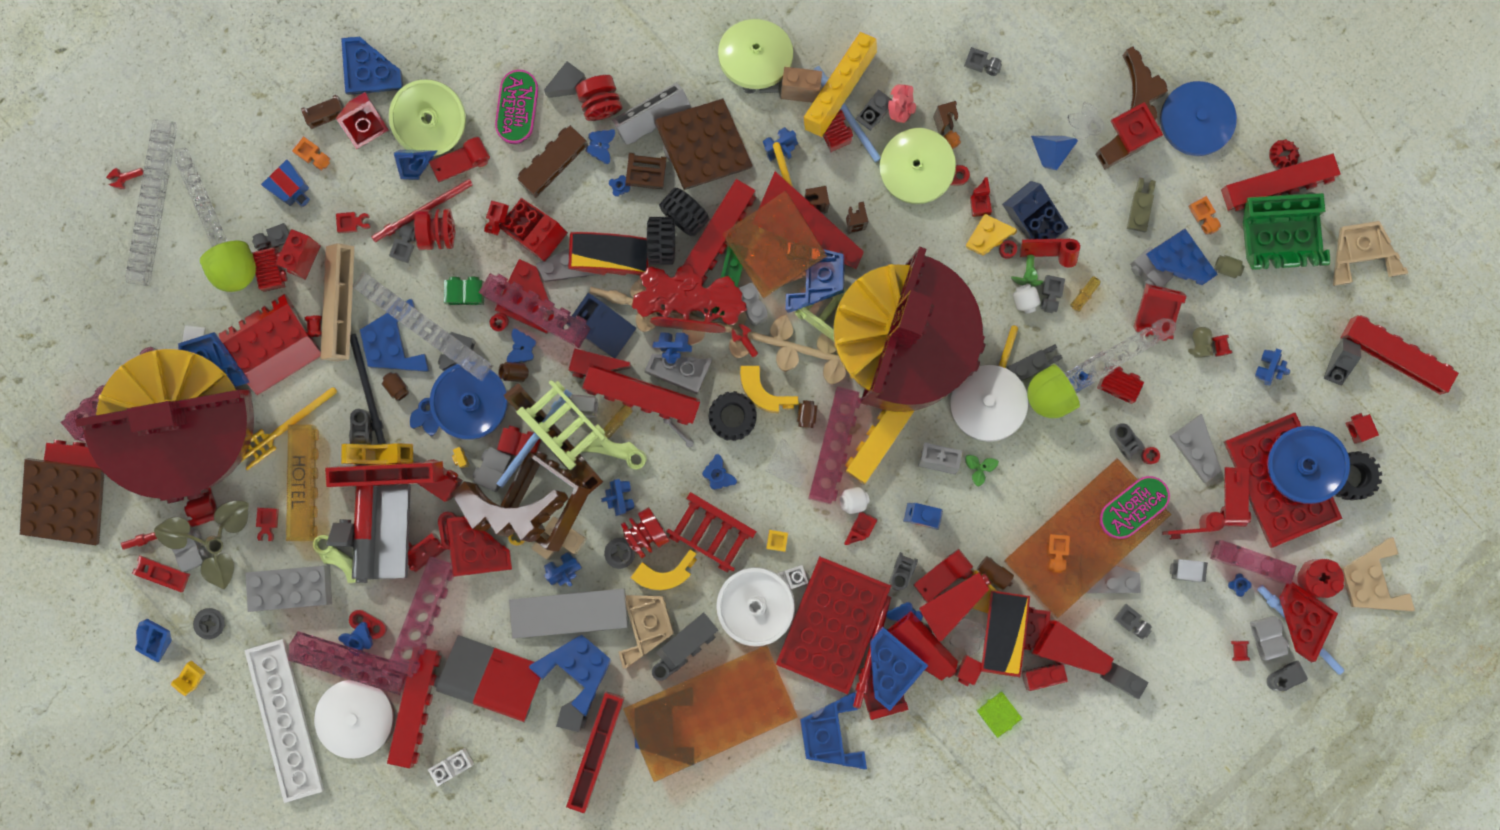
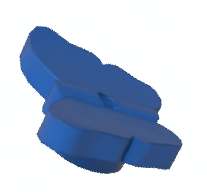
(600, 152)
(521, 340)
(724, 479)
(899, 612)
(358, 639)

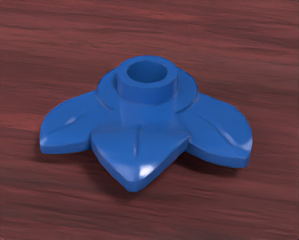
(423, 418)

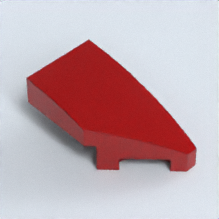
(980, 199)
(861, 528)

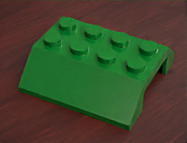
(1284, 231)

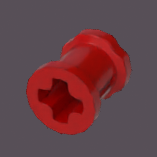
(313, 325)
(1222, 345)
(1240, 651)

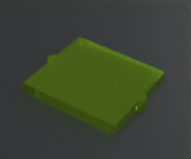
(999, 714)

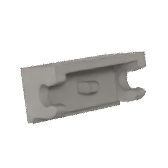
(940, 458)

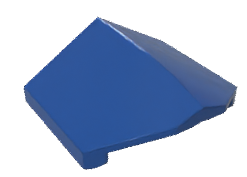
(152, 639)

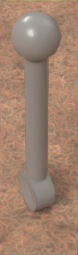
(689, 443)

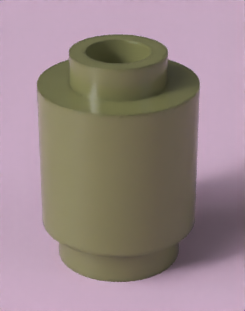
(1229, 266)

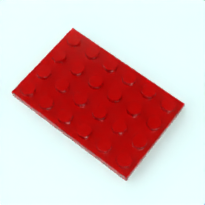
(1277, 515)
(833, 625)

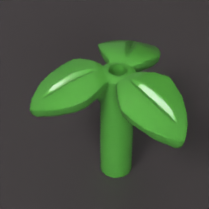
(1030, 275)
(988, 465)

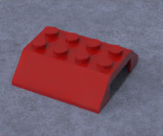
(270, 345)

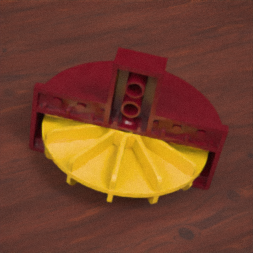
(909, 333)
(169, 425)

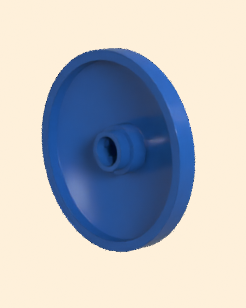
(1198, 118)
(467, 405)
(1308, 464)

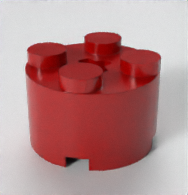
(1331, 574)

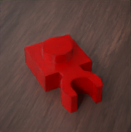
(496, 215)
(349, 222)
(266, 519)

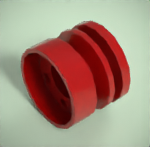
(598, 97)
(434, 229)
(644, 533)

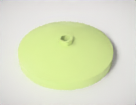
(755, 53)
(410, 111)
(927, 180)

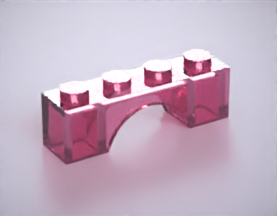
(1253, 561)

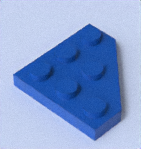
(367, 68)
(1182, 258)
(892, 668)

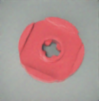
(902, 103)

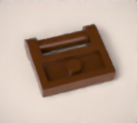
(645, 176)

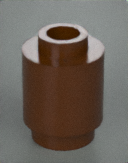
(513, 372)
(395, 386)
(807, 414)

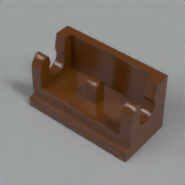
(322, 112)
(943, 116)
(819, 197)
(857, 221)

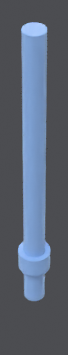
(853, 123)
(530, 443)
(1274, 602)

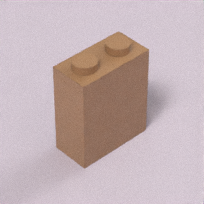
(800, 84)

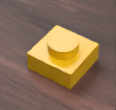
(460, 458)
(777, 540)

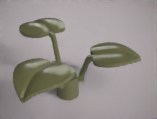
(215, 569)

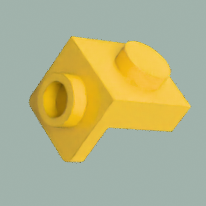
(188, 678)

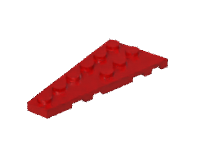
(825, 231)

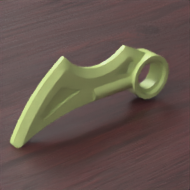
(619, 450)
(335, 556)

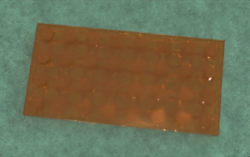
(1090, 549)
(710, 713)

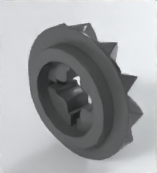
(611, 548)
(202, 629)

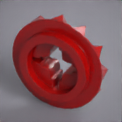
(1276, 150)

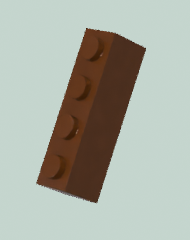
(552, 161)

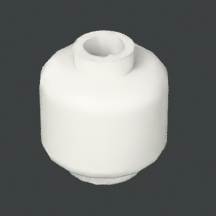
(1026, 298)
(854, 500)

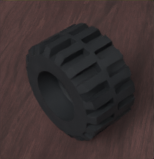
(685, 210)
(661, 240)
(724, 401)
(1369, 477)

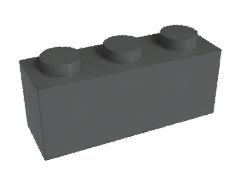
(688, 642)

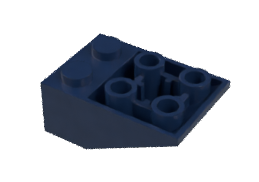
(1035, 212)
(608, 328)

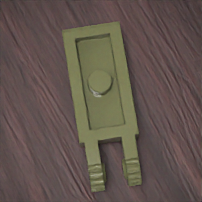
(1141, 207)

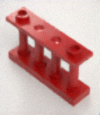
(727, 523)

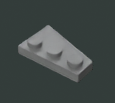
(556, 268)
(684, 373)
(1197, 448)
(1118, 581)

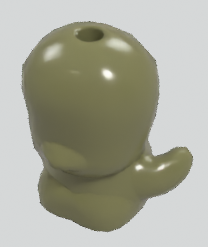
(1202, 340)

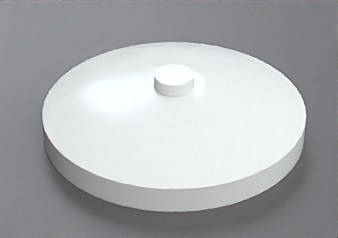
(990, 404)
(755, 606)
(354, 719)

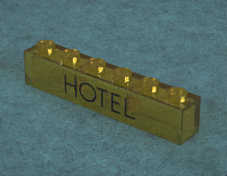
(302, 483)

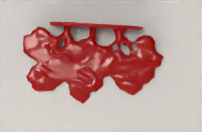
(686, 294)

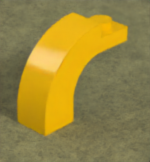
(760, 398)
(376, 454)
(662, 581)

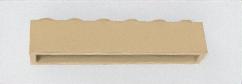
(337, 302)

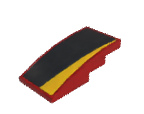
(607, 253)
(1005, 634)

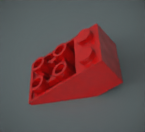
(533, 229)

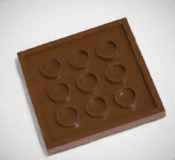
(703, 144)
(61, 501)

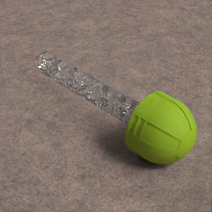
(228, 263)
(1054, 392)

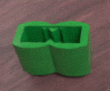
(463, 291)

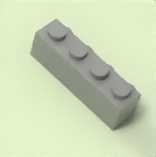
(642, 117)

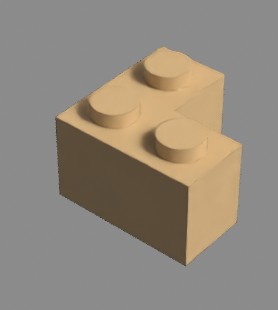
(573, 541)

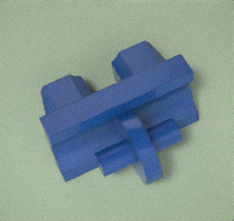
(787, 142)
(671, 348)
(1273, 358)
(615, 498)
(563, 573)

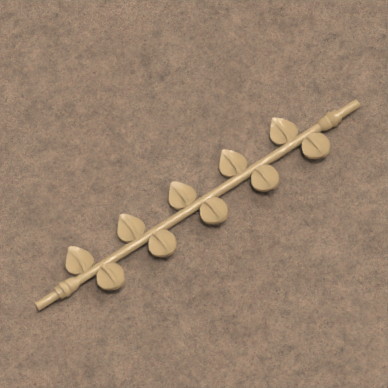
(780, 330)

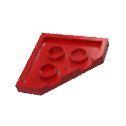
(529, 278)
(474, 550)
(1307, 620)

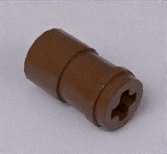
(998, 575)

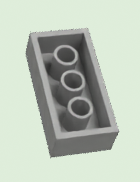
(288, 588)

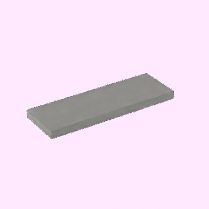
(568, 613)

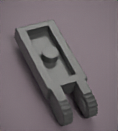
(1033, 363)

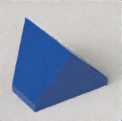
(1053, 149)
(412, 162)

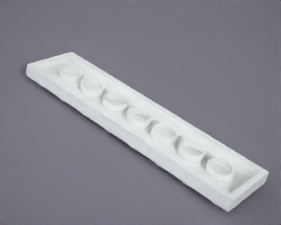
(284, 720)

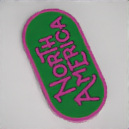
(516, 106)
(1134, 507)

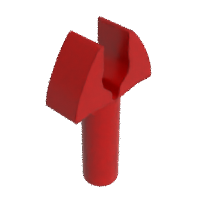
(123, 177)
(745, 340)

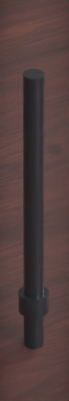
(376, 424)

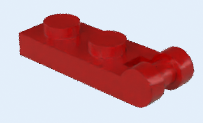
(161, 574)

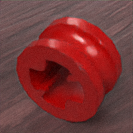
(1013, 251)
(503, 317)
(1146, 451)

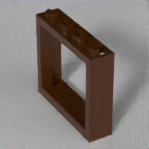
(570, 512)

